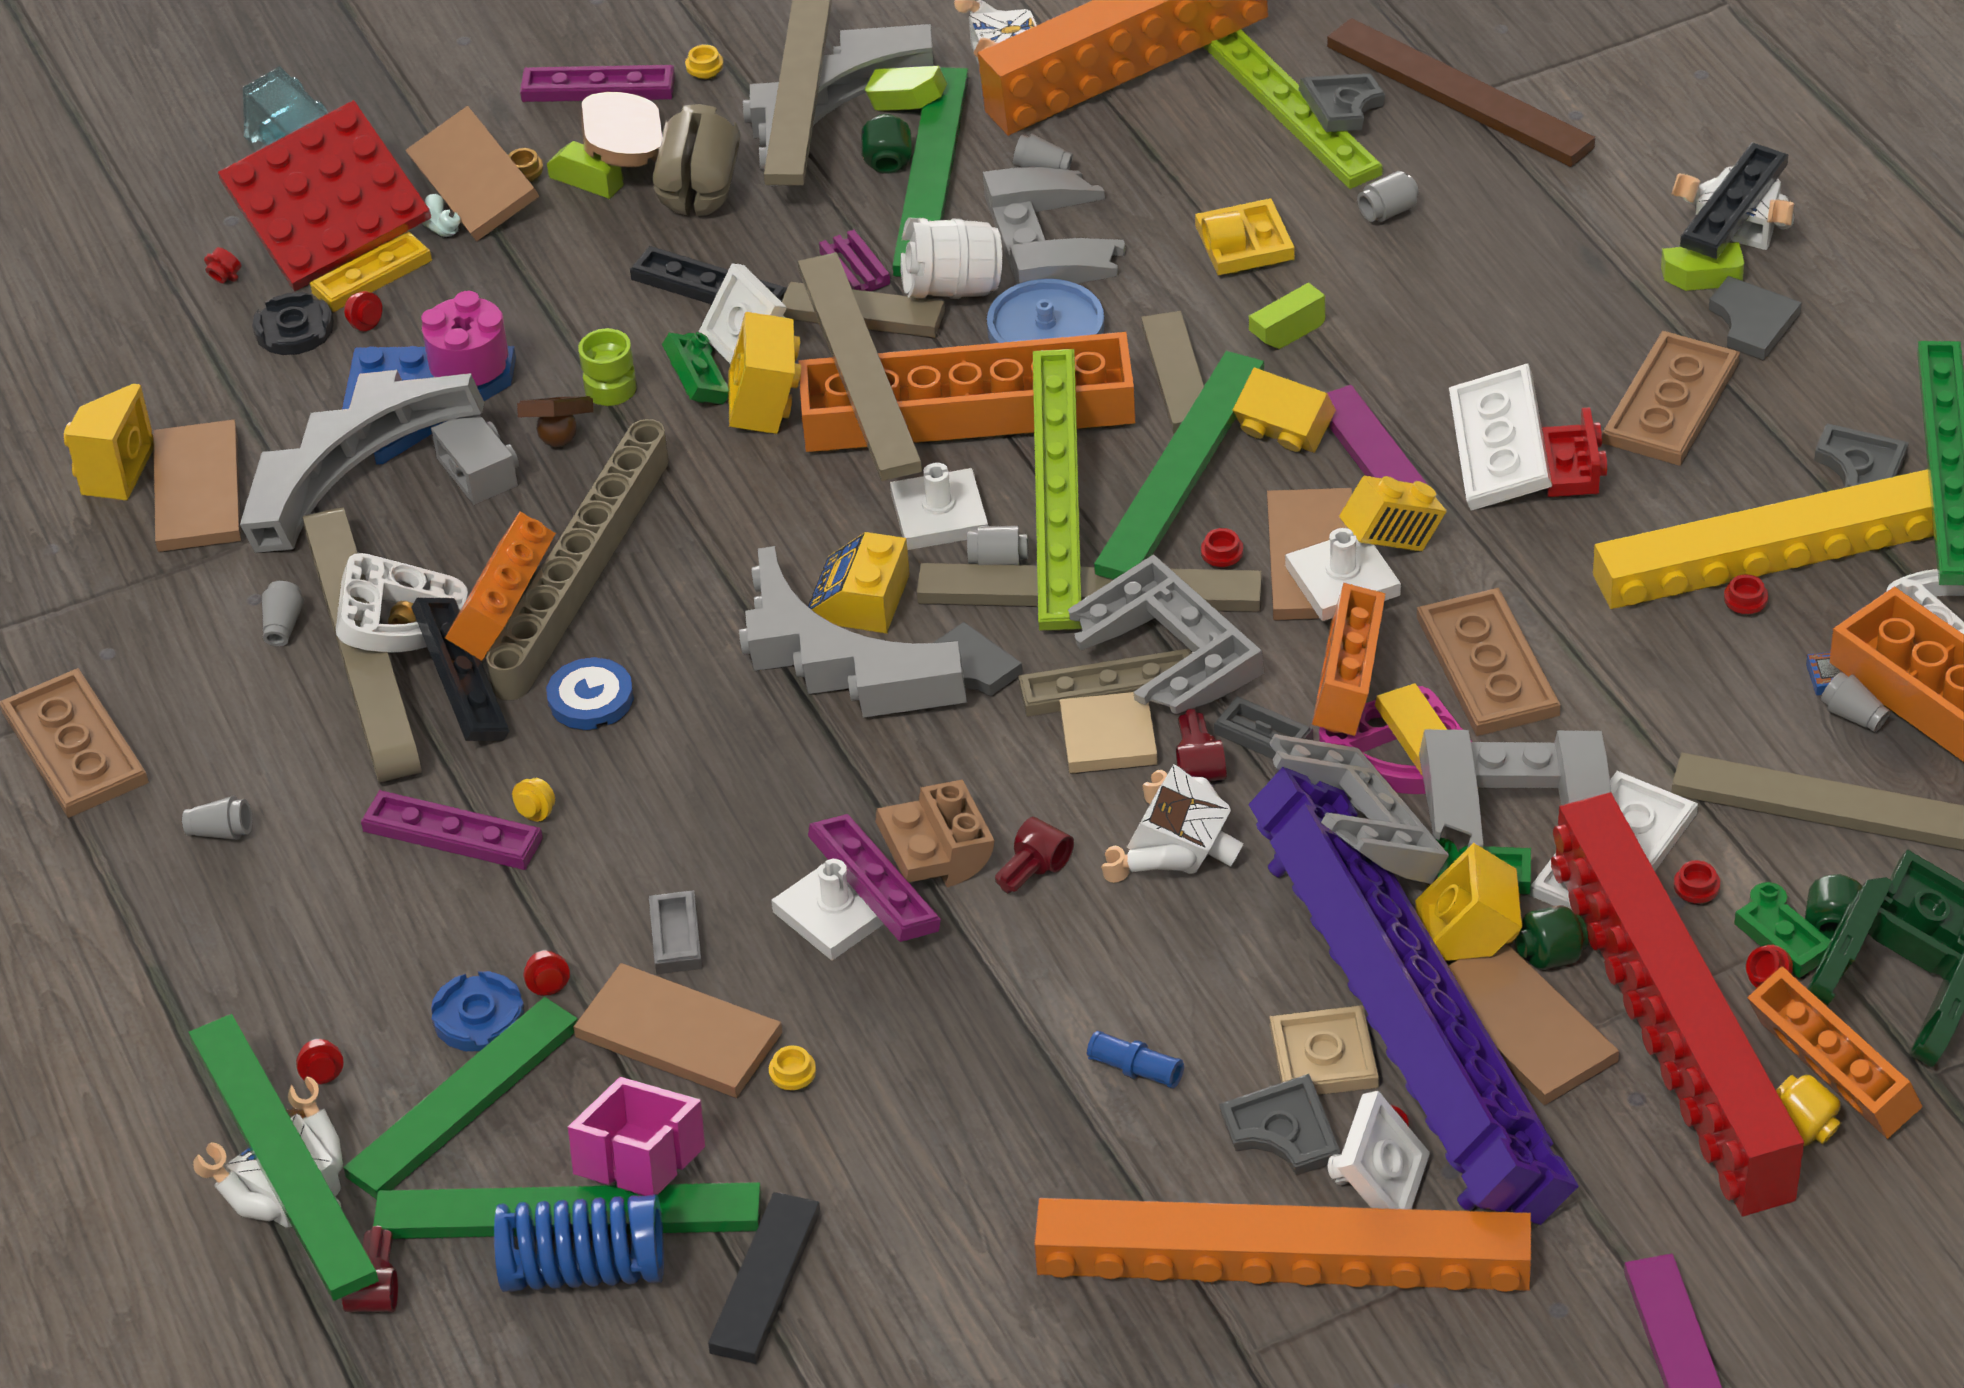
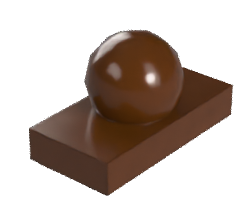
(556, 420)

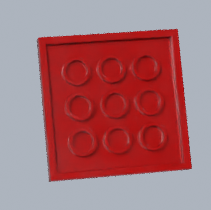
(324, 195)

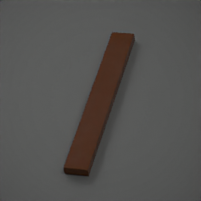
(1461, 92)

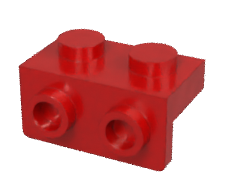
(1574, 457)

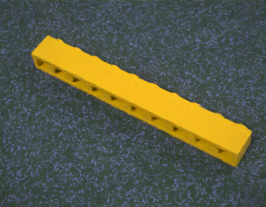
(1764, 539)

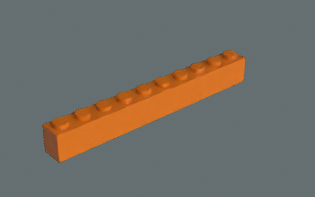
(1283, 1244)

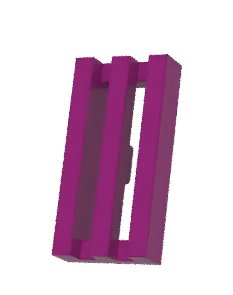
(867, 257)

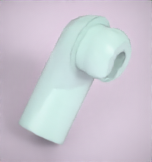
(440, 222)

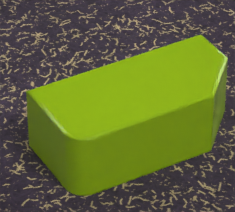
(905, 87)
(585, 172)
(1697, 271)
(1289, 317)

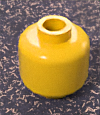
(1810, 1108)

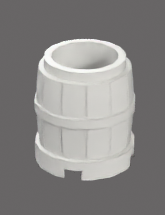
(950, 258)

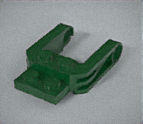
(1919, 919)

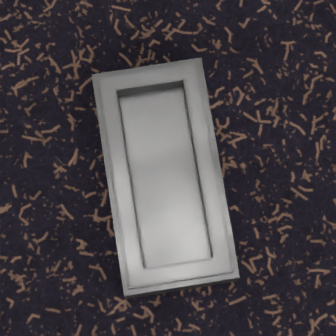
(675, 932)

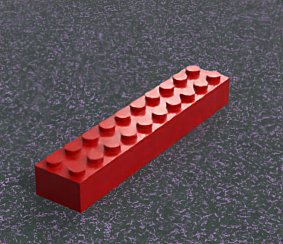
(1677, 1006)

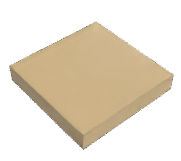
(1107, 732)
(1328, 1046)

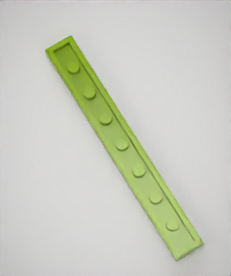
(1281, 96)
(1056, 488)

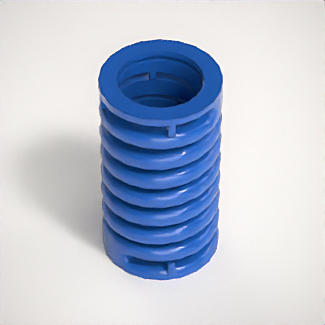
(523, 1268)

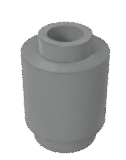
(1388, 197)
(997, 545)

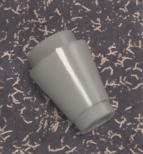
(1038, 152)
(280, 611)
(1854, 702)
(219, 819)

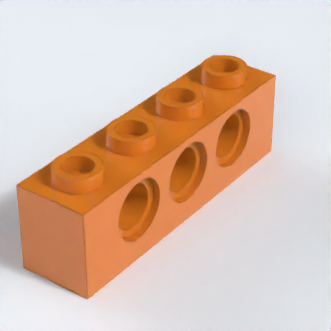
(500, 585)
(1349, 659)
(1835, 1052)

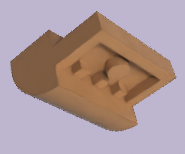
(937, 834)

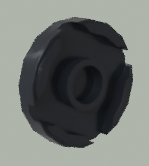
(292, 324)

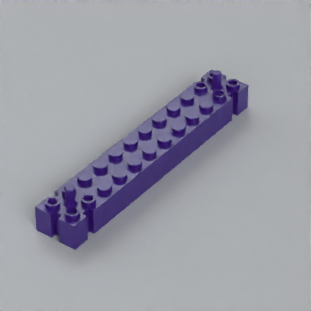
(1414, 1004)

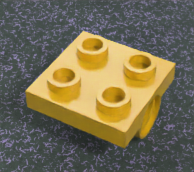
(1244, 236)

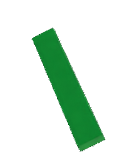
(461, 1098)

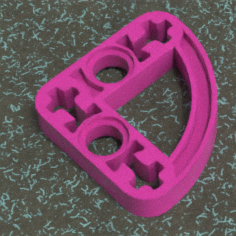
(1401, 778)

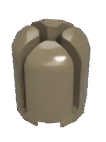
(695, 162)

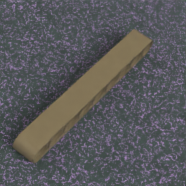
(577, 560)
(367, 671)

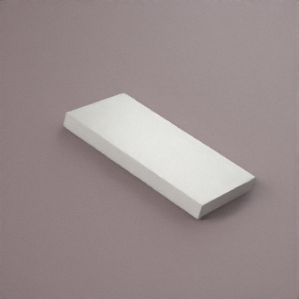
(1499, 437)
(1654, 817)

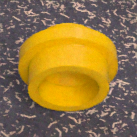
(704, 62)
(533, 799)
(792, 1068)

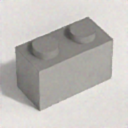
(475, 457)

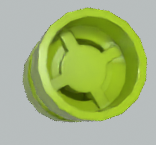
(607, 367)

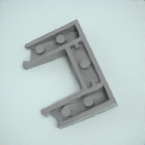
(1013, 200)
(1221, 653)
(1457, 768)
(1391, 833)

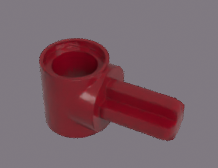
(1198, 751)
(1036, 850)
(383, 1294)

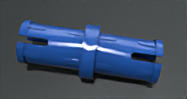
(1135, 1059)

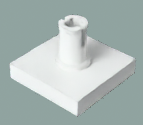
(738, 294)
(937, 506)
(1341, 559)
(827, 910)
(1380, 1156)

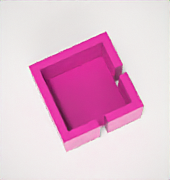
(636, 1136)

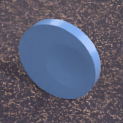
(1044, 311)

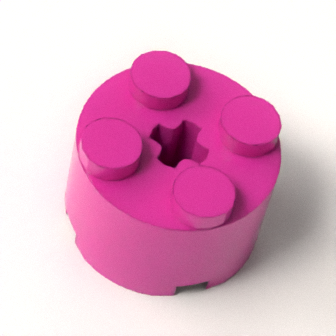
(465, 338)

